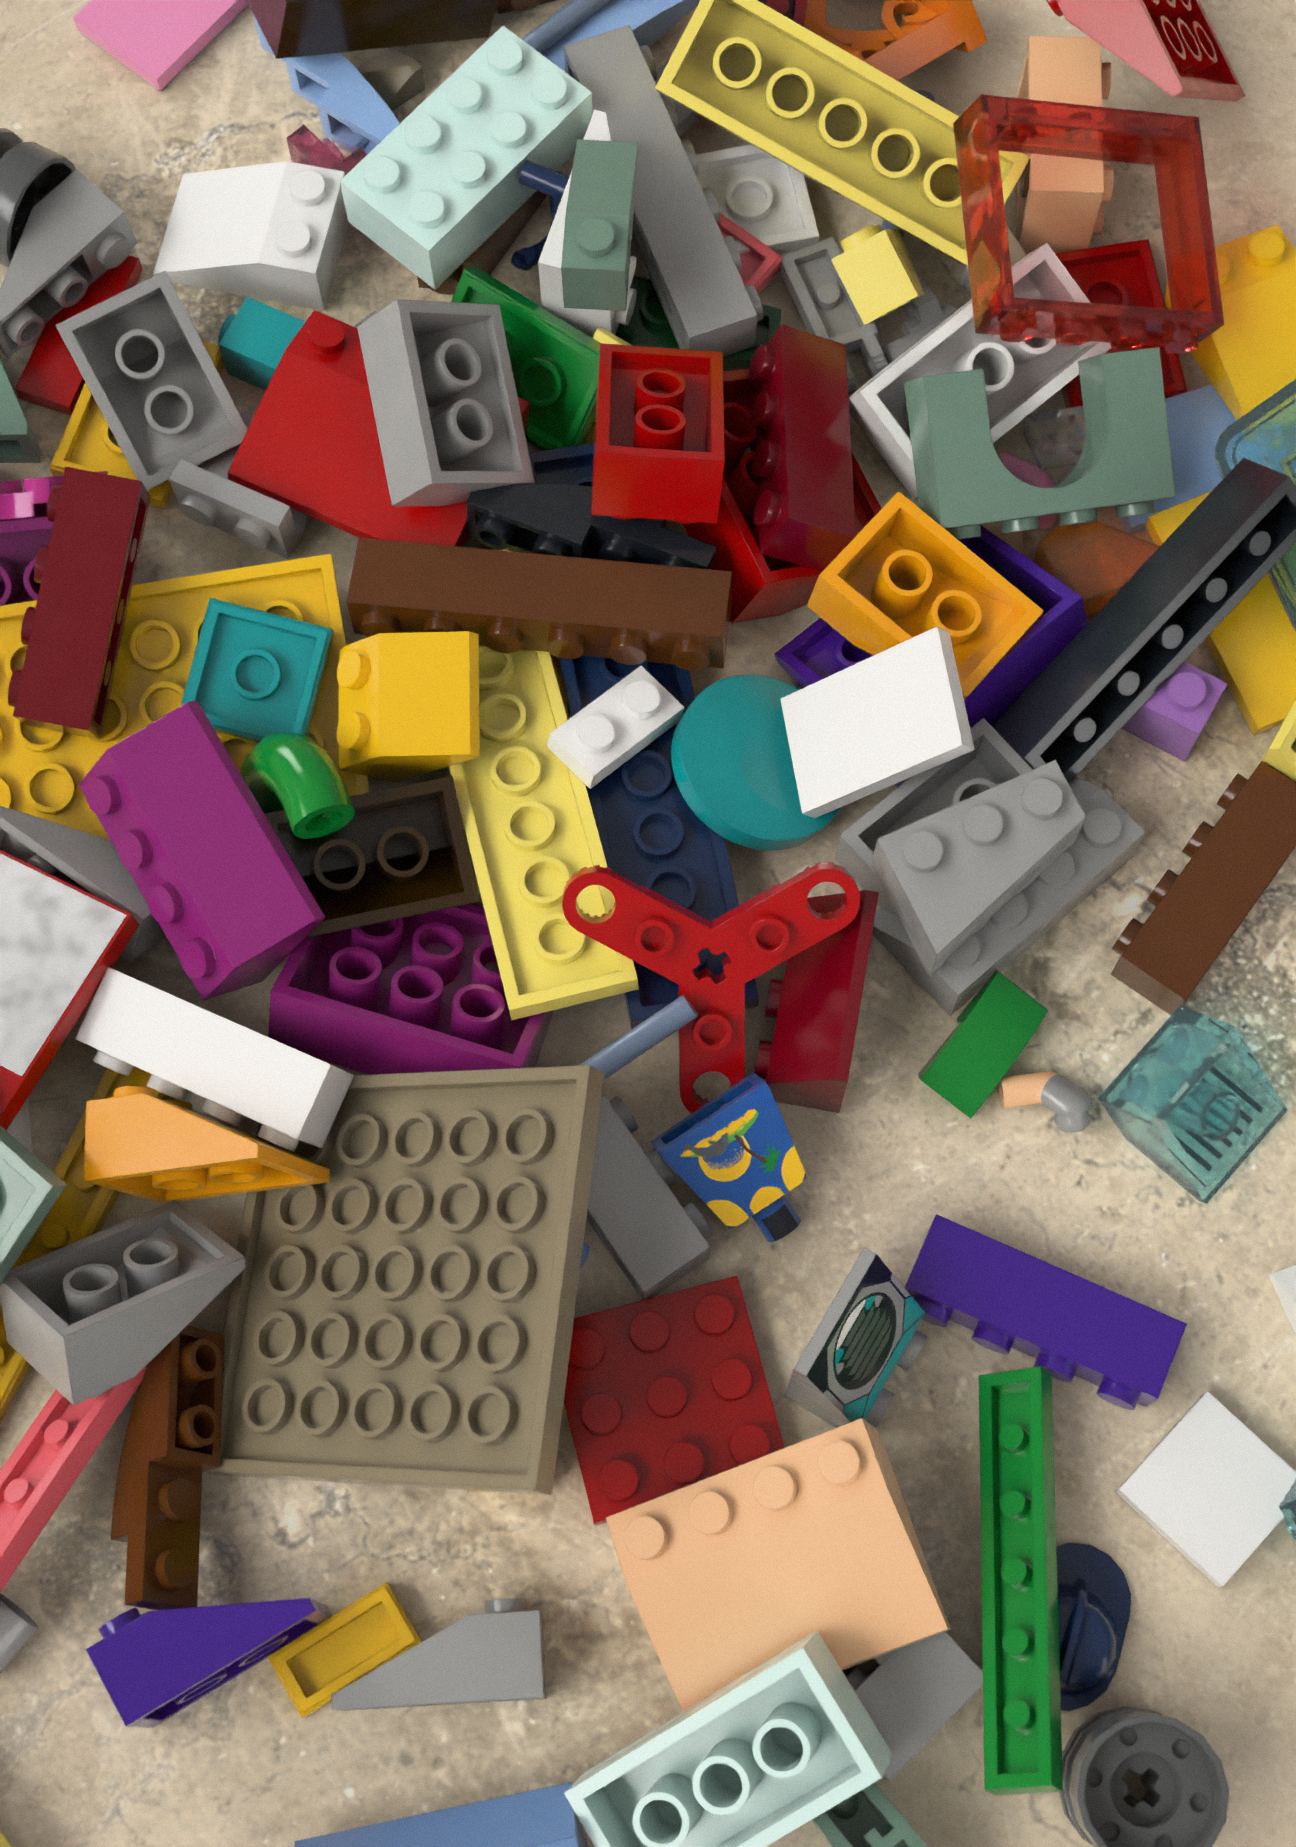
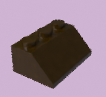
(390, 862)

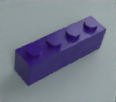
(1044, 1313)

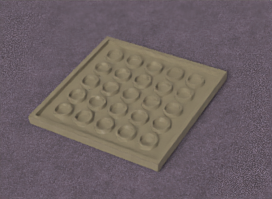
(422, 1294)

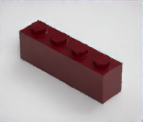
(802, 448)
(80, 602)

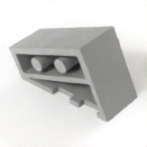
(974, 857)

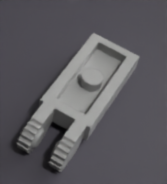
(827, 305)

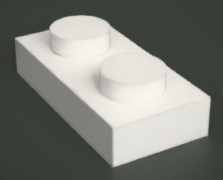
(615, 727)

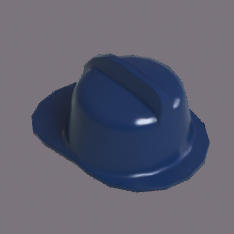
(1091, 1622)

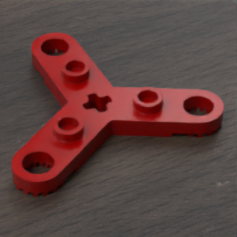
(669, 943)

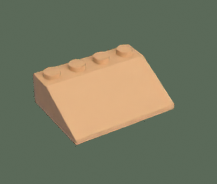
(775, 1554)

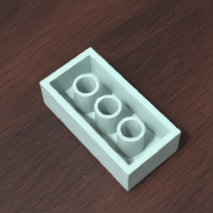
(458, 157)
(739, 1761)

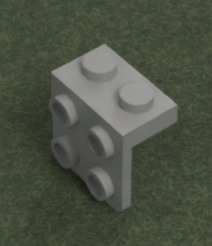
(214, 500)

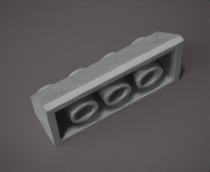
(1100, 850)

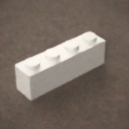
(213, 1058)

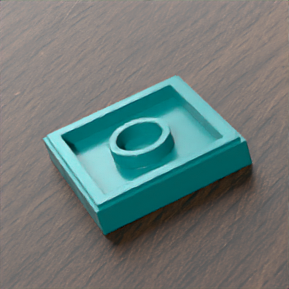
(257, 671)

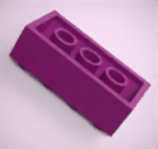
(201, 851)

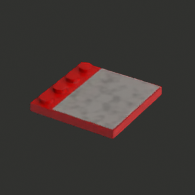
(51, 965)

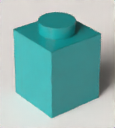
(255, 341)

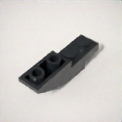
(560, 523)

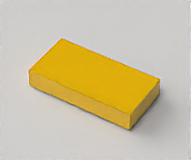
(344, 1649)

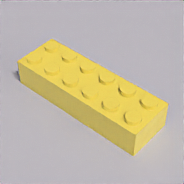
(827, 117)

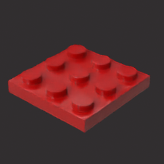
(666, 1395)

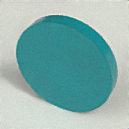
(738, 765)

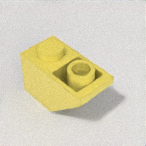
(877, 272)

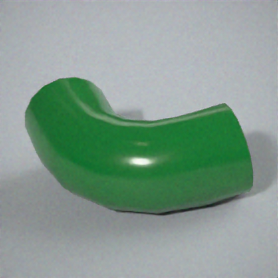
(302, 780)

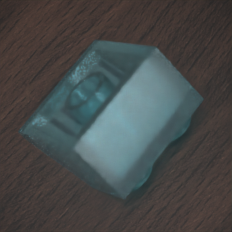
(1194, 1101)

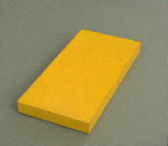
(1252, 642)

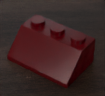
(818, 1012)

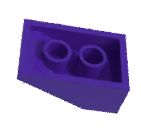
(177, 1656)

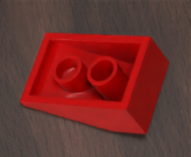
(658, 434)

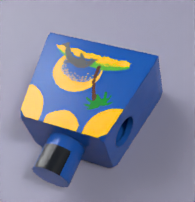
(738, 1158)

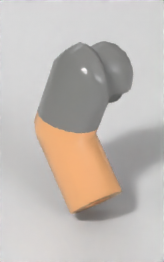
(1053, 1092)

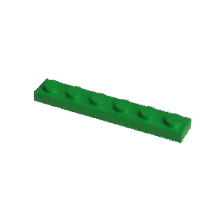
(1019, 1584)

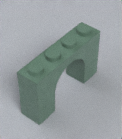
(1121, 463)

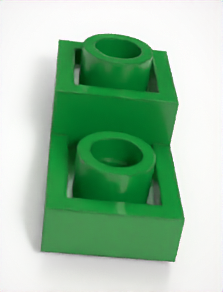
(983, 1044)

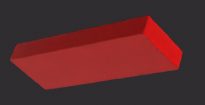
(51, 373)

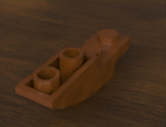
(160, 1470)

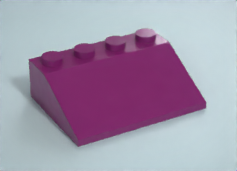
(404, 998)

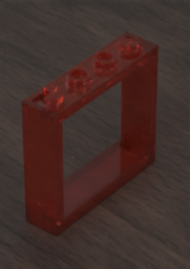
(1092, 133)

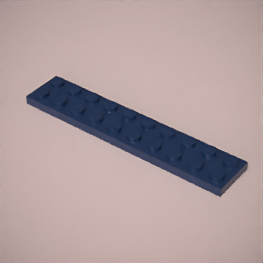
(638, 807)

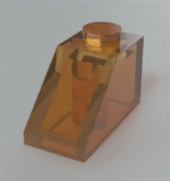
(1092, 560)

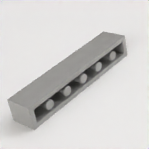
(672, 216)

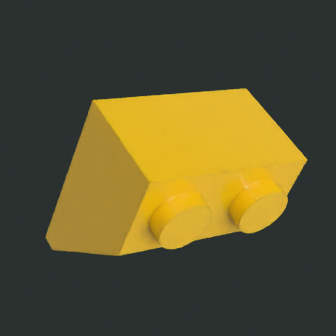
(408, 703)

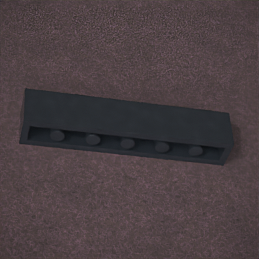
(1154, 621)

